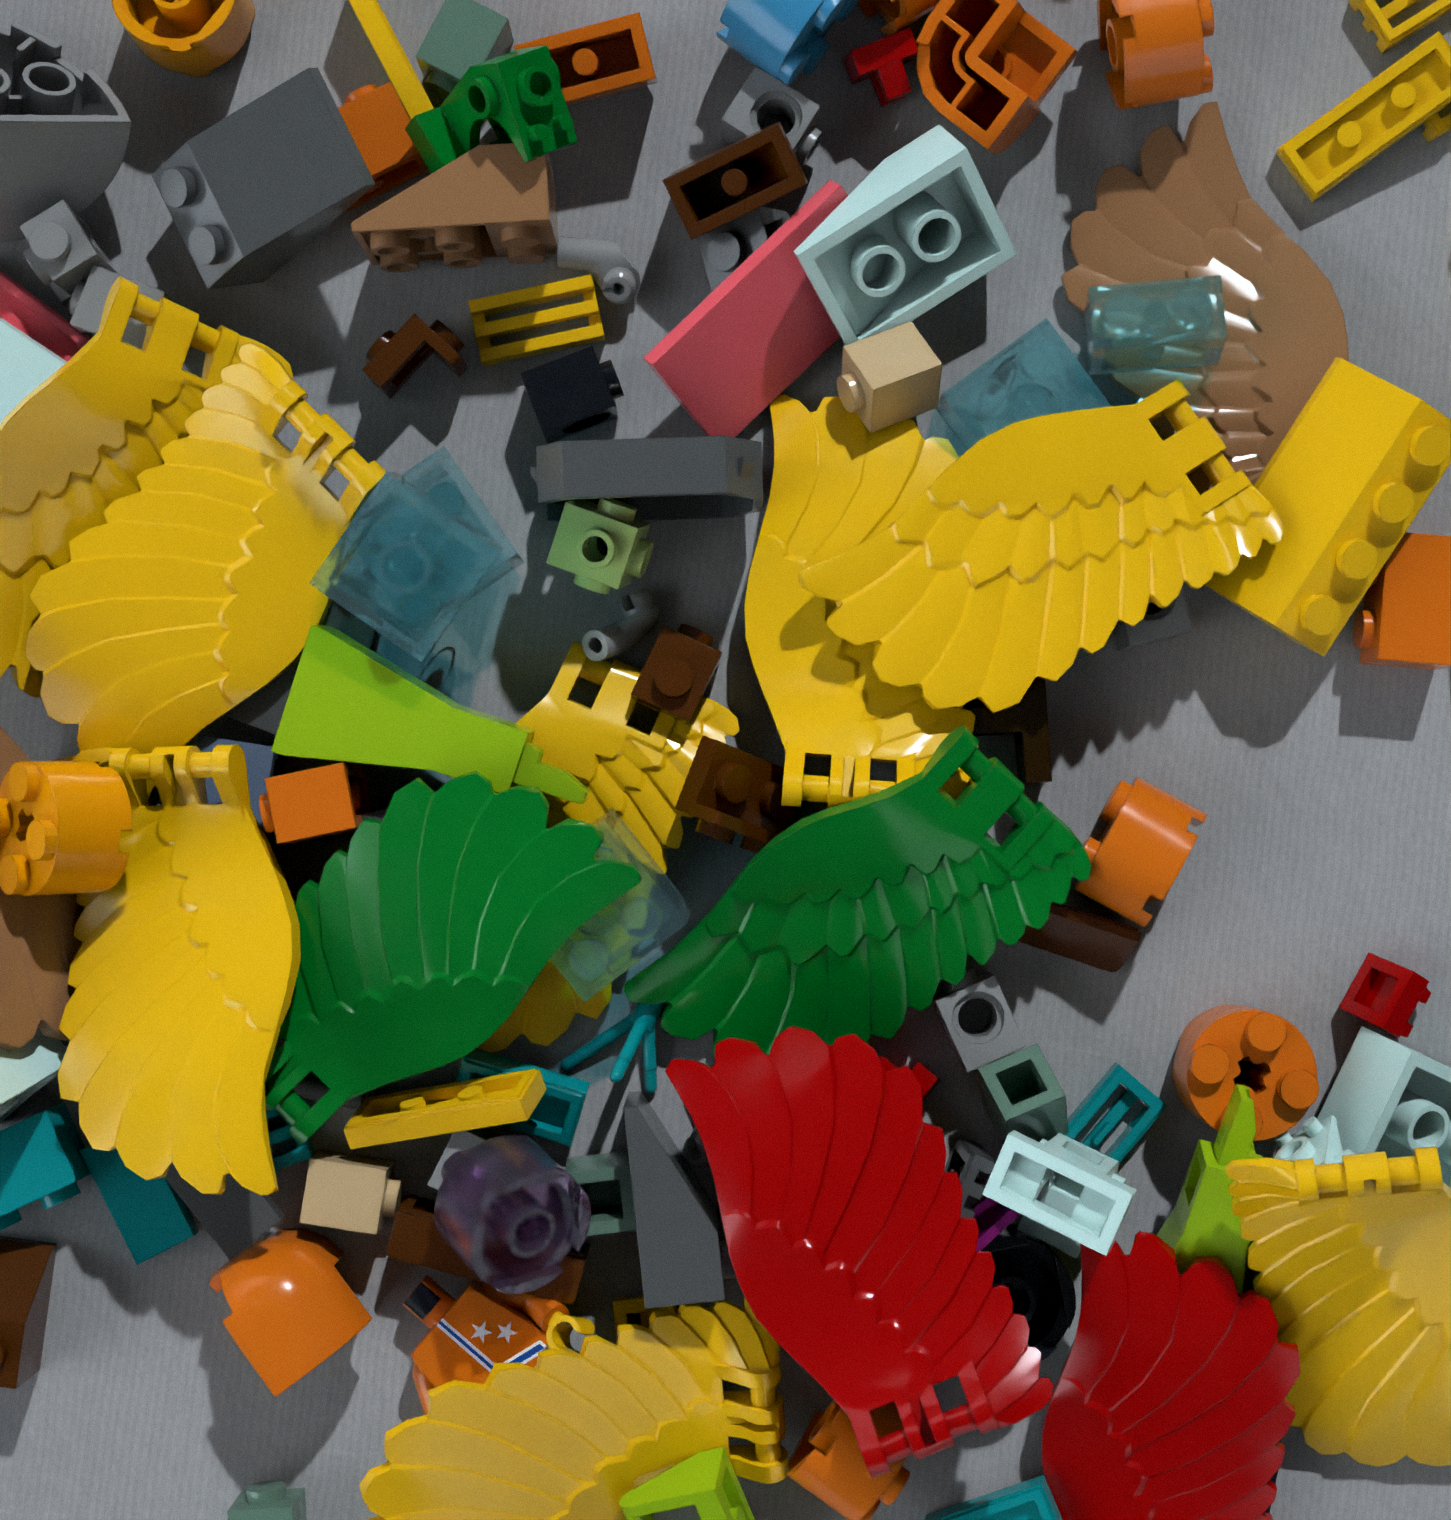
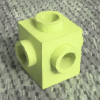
(580, 547)

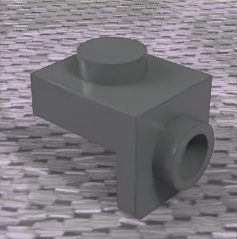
(736, 240)

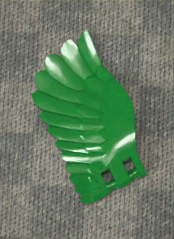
(868, 908)

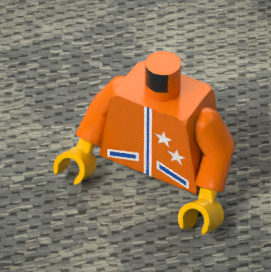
(481, 1330)

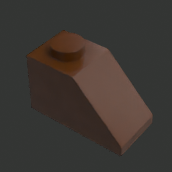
(735, 180)
(24, 1305)

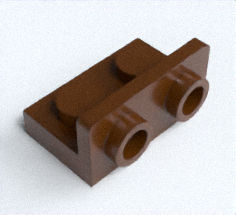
(734, 794)

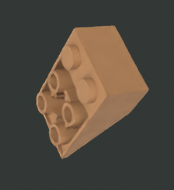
(466, 212)

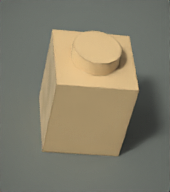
(889, 377)
(350, 1192)

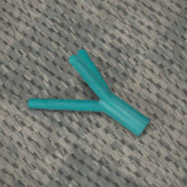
(642, 1028)

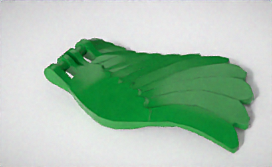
(430, 936)

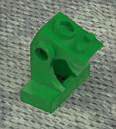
(517, 97)

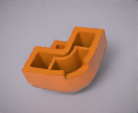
(989, 67)
(288, 1304)

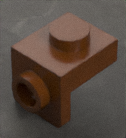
(401, 354)
(677, 672)

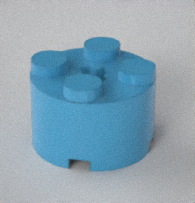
(782, 34)

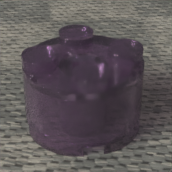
(511, 1212)

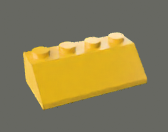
(1345, 497)

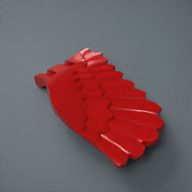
(859, 1239)
(1168, 1393)

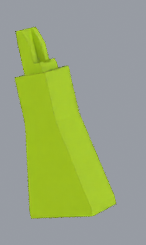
(370, 711)
(1203, 1213)

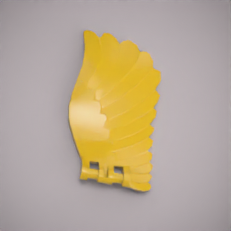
(87, 440)
(826, 496)
(1043, 549)
(201, 573)
(624, 771)
(182, 977)
(1365, 1293)
(589, 1424)

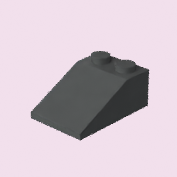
(263, 182)
(676, 1221)

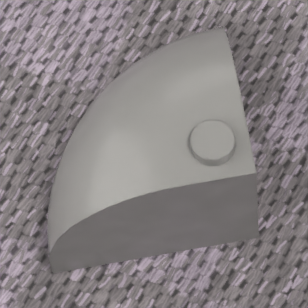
(57, 130)

